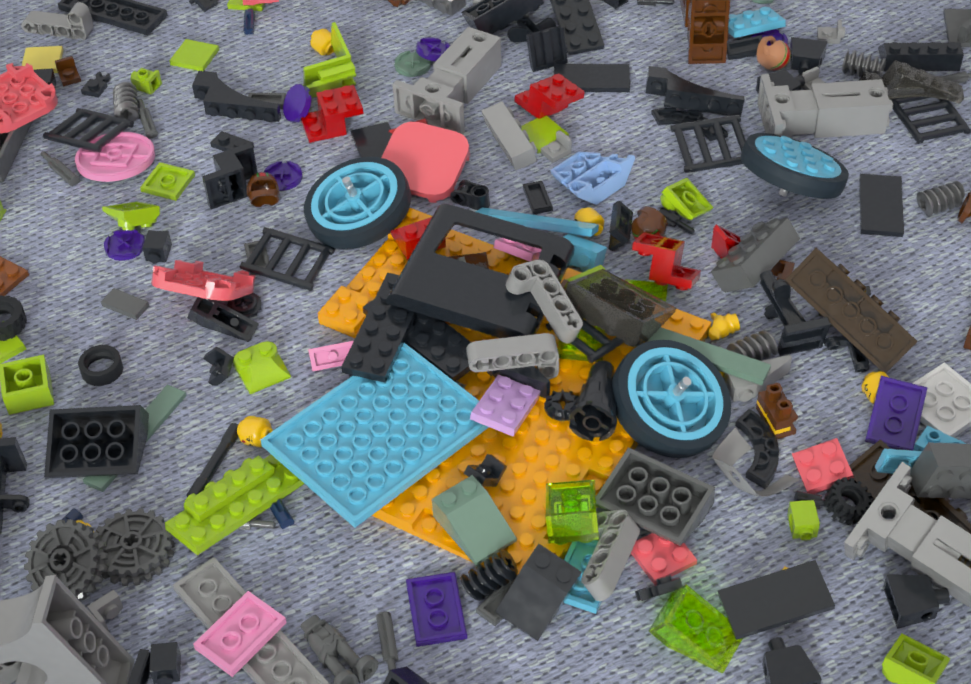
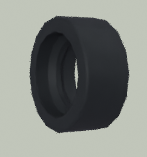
(103, 377)

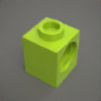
(803, 519)

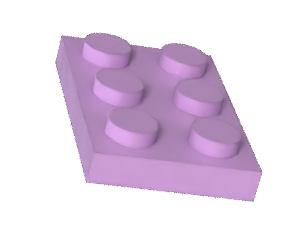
(505, 405)

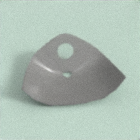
(730, 451)

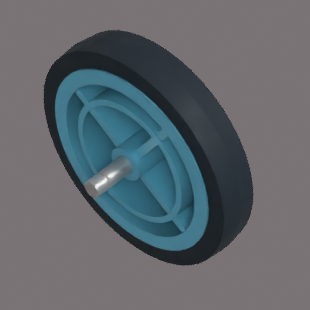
(794, 166)
(357, 202)
(671, 398)

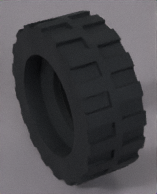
(16, 322)

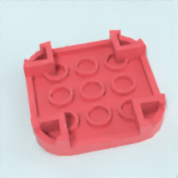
(23, 97)
(428, 158)
(194, 281)

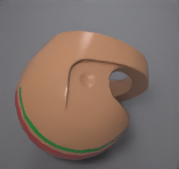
(774, 56)

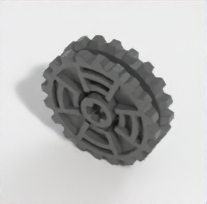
(135, 546)
(71, 554)

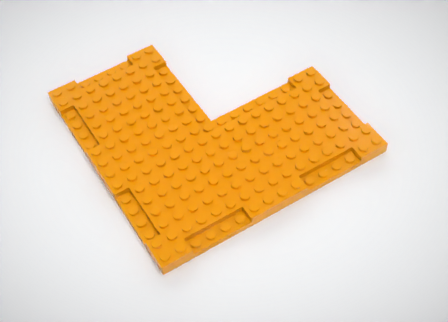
(541, 447)

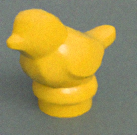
(723, 326)

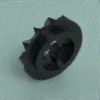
(252, 301)
(553, 407)

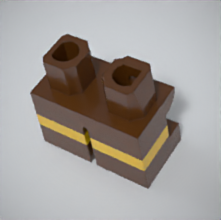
(777, 411)

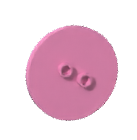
(119, 159)

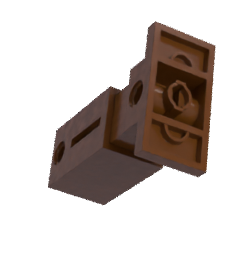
(706, 30)

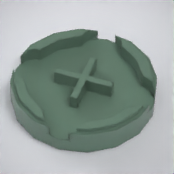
(411, 64)

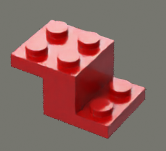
(549, 96)
(333, 108)
(666, 261)

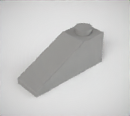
(745, 390)

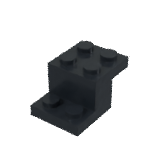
(229, 180)

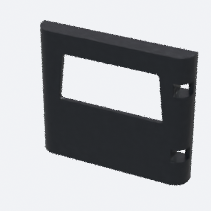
(470, 293)

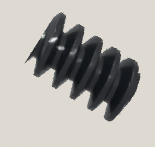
(491, 577)

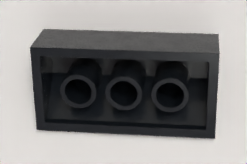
(498, 14)
(924, 56)

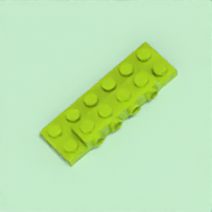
(231, 502)

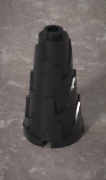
(595, 407)

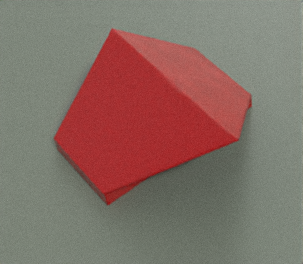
(723, 240)

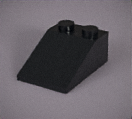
(538, 592)

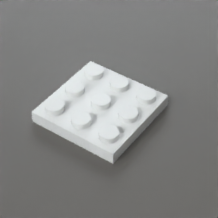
(946, 401)

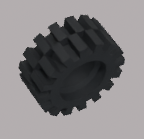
(840, 508)

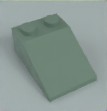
(472, 520)

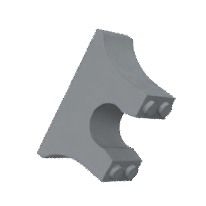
(59, 640)

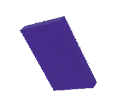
(896, 413)
(436, 609)

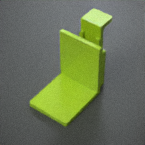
(333, 72)

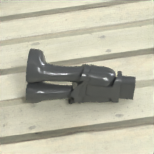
(328, 643)

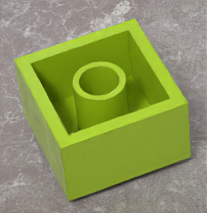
(26, 384)

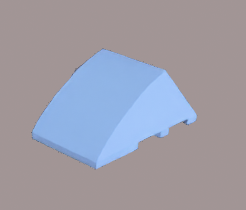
(593, 176)

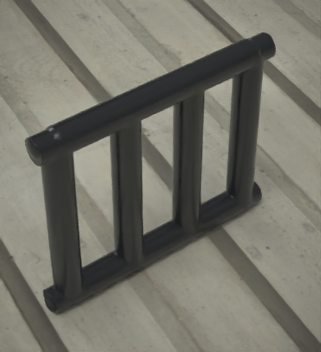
(913, 125)
(697, 127)
(84, 142)
(288, 277)
(592, 355)

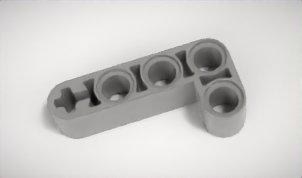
(73, 26)
(550, 296)
(515, 352)
(616, 540)

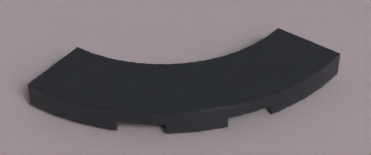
(672, 116)
(764, 446)

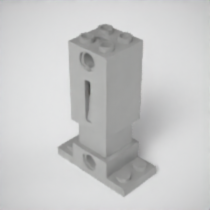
(455, 81)
(826, 109)
(932, 545)

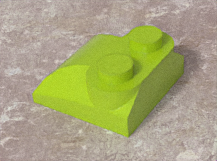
(685, 200)
(133, 214)
(260, 366)
(913, 663)

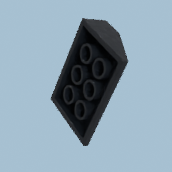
(95, 441)

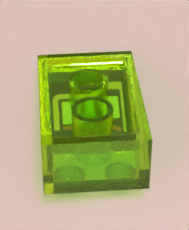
(571, 512)
(695, 629)

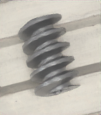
(860, 65)
(125, 101)
(941, 198)
(755, 346)

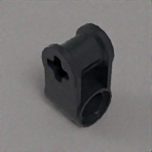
(472, 195)

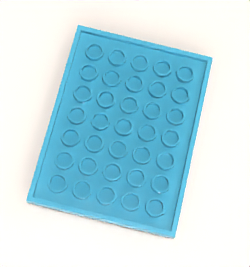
(376, 437)

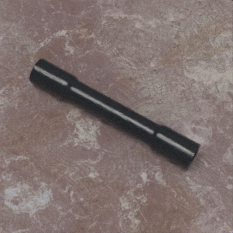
(227, 441)

